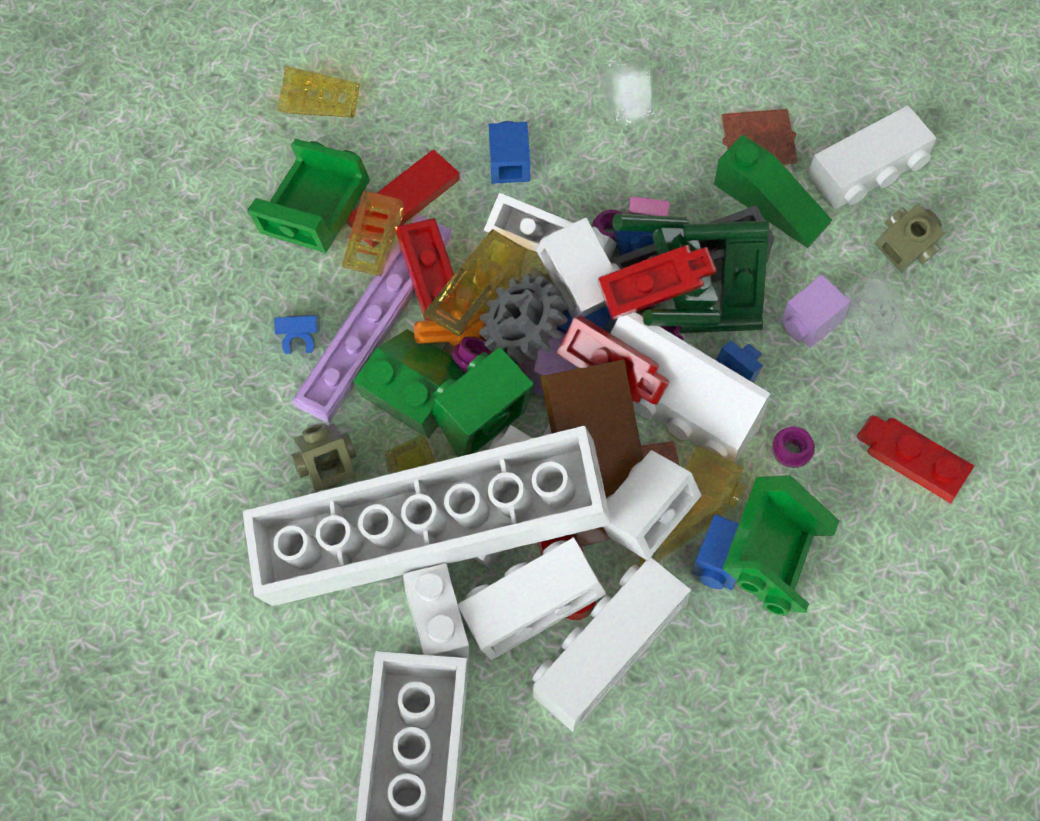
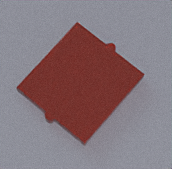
(766, 128)

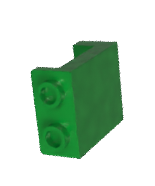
(312, 196)
(776, 540)

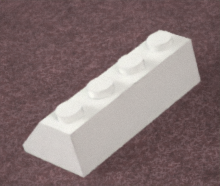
(703, 396)

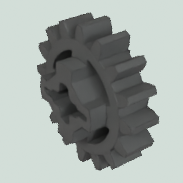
(524, 318)

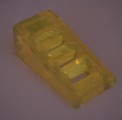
(305, 104)
(381, 204)

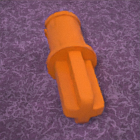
(431, 332)

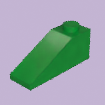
(760, 179)

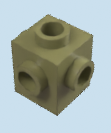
(911, 237)
(324, 456)

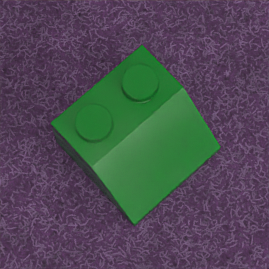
(404, 378)
(481, 401)

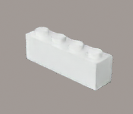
(609, 643)

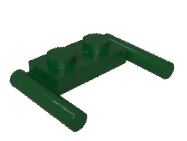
(742, 272)
(692, 307)

